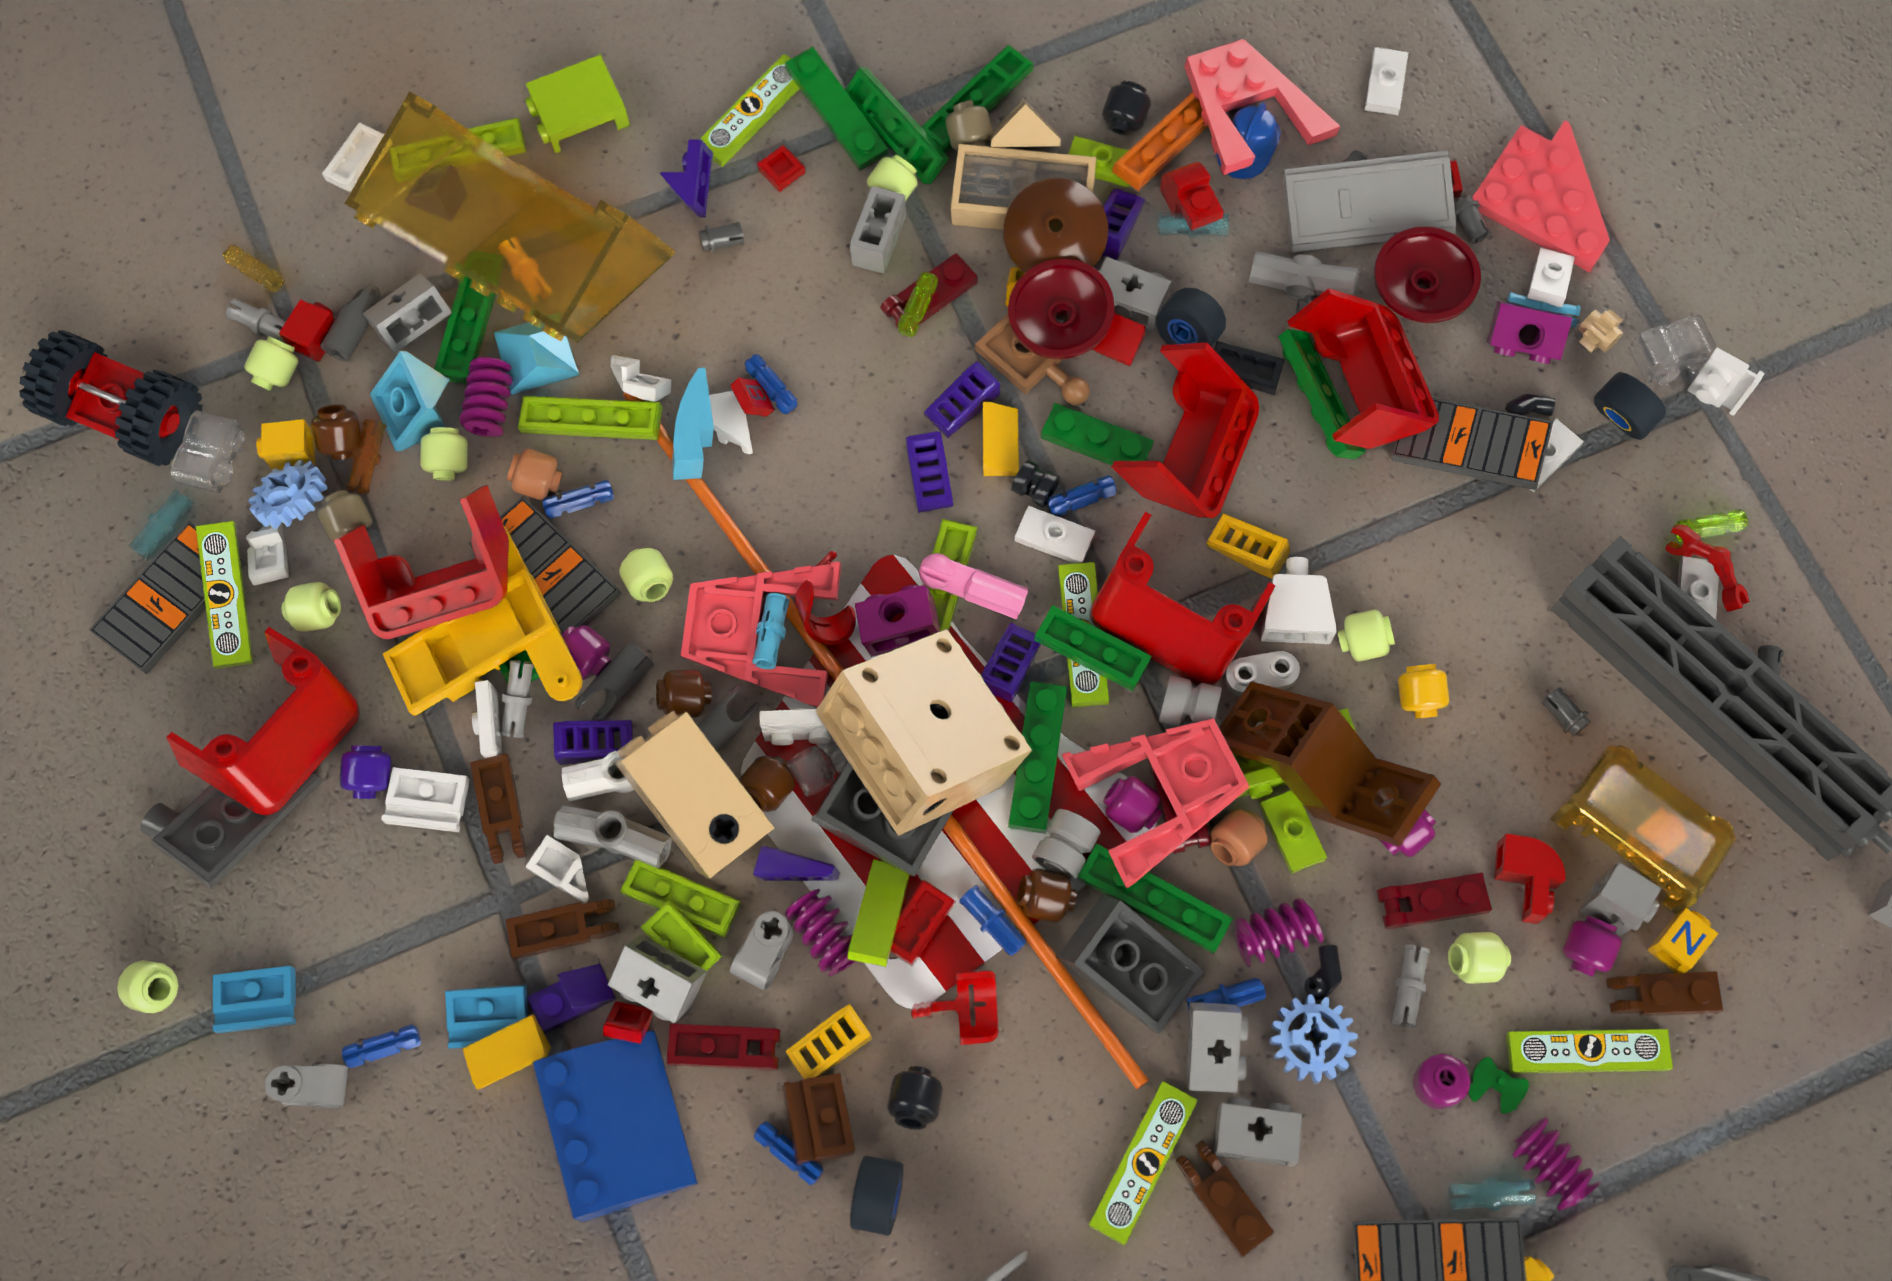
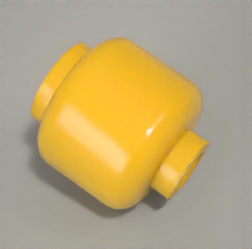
(1423, 690)

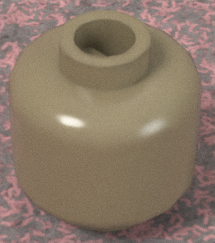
(969, 125)
(343, 513)

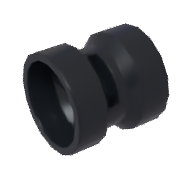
(1035, 483)

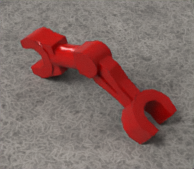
(1733, 593)

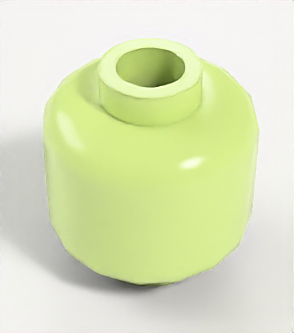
(894, 175)
(271, 363)
(444, 453)
(646, 574)
(311, 606)
(1366, 635)
(1479, 957)
(147, 986)

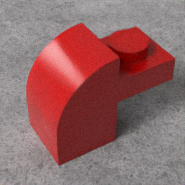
(1190, 194)
(1535, 865)

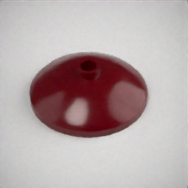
(1431, 259)
(1059, 290)

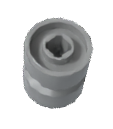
(1189, 703)
(1069, 839)

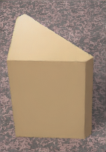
(1024, 129)

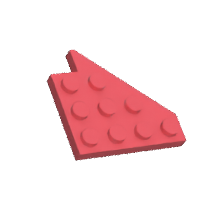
(1546, 195)

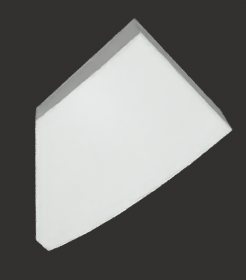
(637, 384)
(730, 421)
(267, 555)
(560, 868)

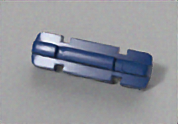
(771, 383)
(1081, 496)
(578, 499)
(381, 1046)
(783, 1149)

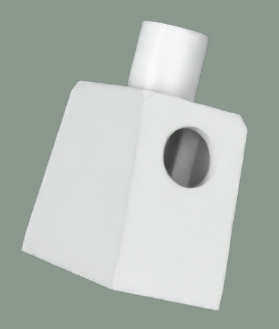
(1299, 607)

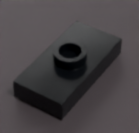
(1256, 369)

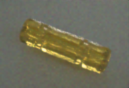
(253, 268)

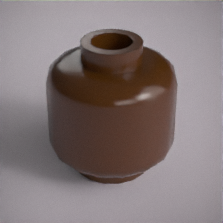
(336, 431)
(683, 692)
(768, 782)
(1046, 895)

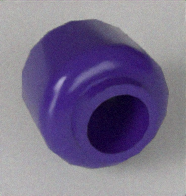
(365, 771)

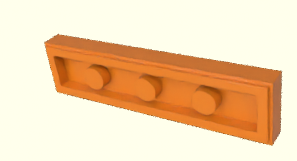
(1161, 144)

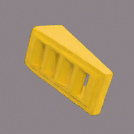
(1244, 556)
(820, 1032)

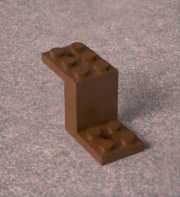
(1327, 763)

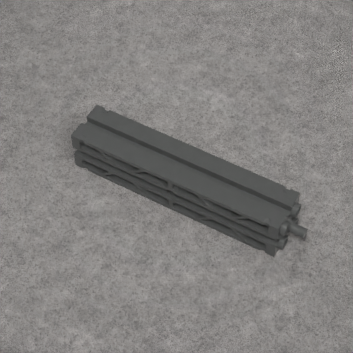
(1730, 702)

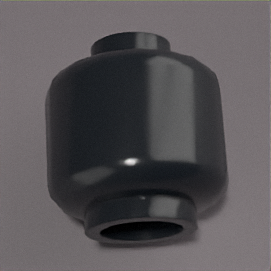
(1126, 107)
(915, 1098)

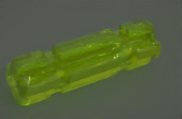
(917, 304)
(1716, 523)

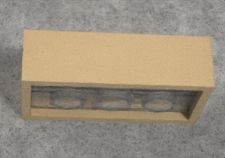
(992, 177)

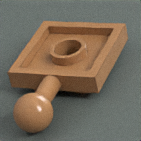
(1027, 368)

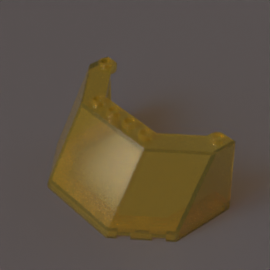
(466, 198)

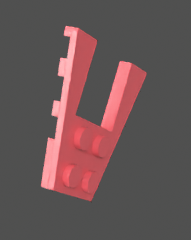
(1239, 77)
(724, 623)
(1194, 772)

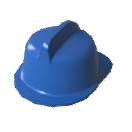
(1261, 135)

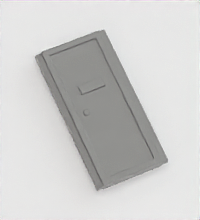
(1367, 200)

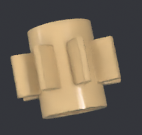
(1600, 331)

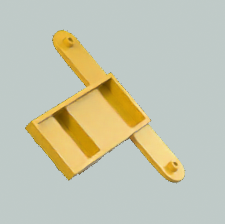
(457, 653)

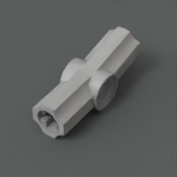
(1302, 275)
(591, 829)

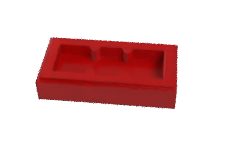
(920, 921)

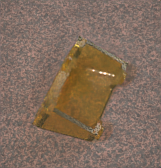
(1649, 825)

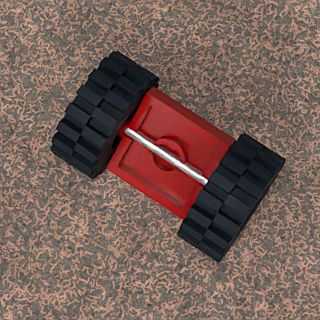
(78, 383)

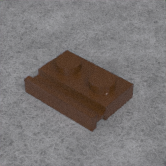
(818, 1118)

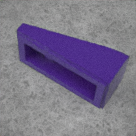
(1117, 240)
(965, 381)
(925, 449)
(998, 686)
(580, 728)
(787, 866)

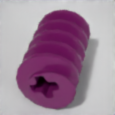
(485, 397)
(1276, 930)
(821, 931)
(1554, 1165)

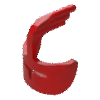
(829, 629)
(986, 1016)

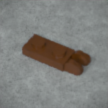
(498, 804)
(558, 928)
(1669, 993)
(1226, 1202)

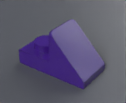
(694, 182)
(572, 997)

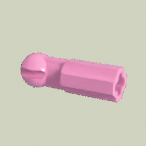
(973, 585)

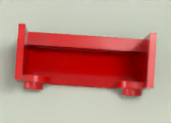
(1375, 364)
(1208, 439)
(402, 604)
(1164, 627)
(289, 744)

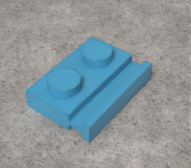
(254, 999)
(482, 1011)

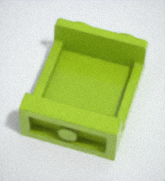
(575, 101)

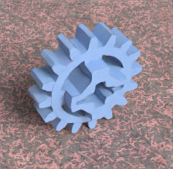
(287, 494)
(1330, 1038)

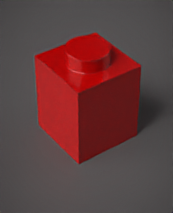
(307, 329)

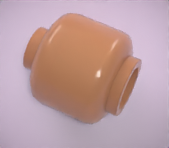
(534, 474)
(1238, 838)

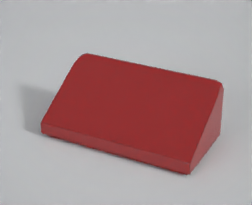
(1122, 340)

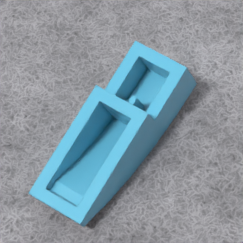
(692, 429)

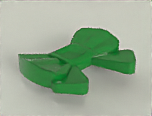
(1487, 1075)

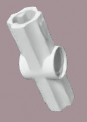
(593, 778)

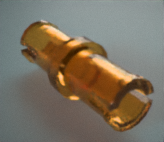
(366, 456)

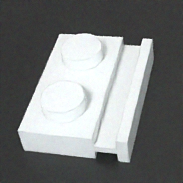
(1724, 381)
(788, 725)
(425, 799)

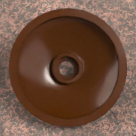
(1049, 200)

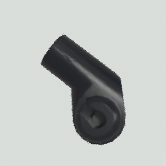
(1531, 403)
(1328, 976)

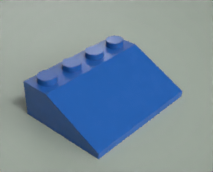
(614, 1125)

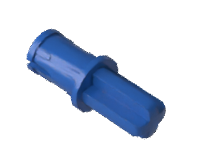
(992, 920)
(1238, 994)

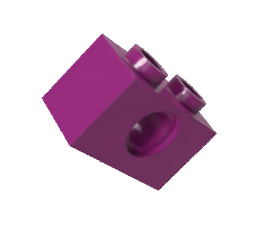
(1550, 338)
(877, 611)

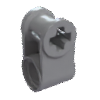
(760, 957)
(314, 1085)

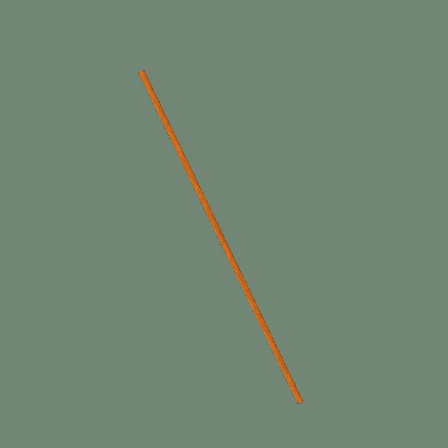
(951, 827)

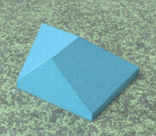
(534, 357)
(408, 400)

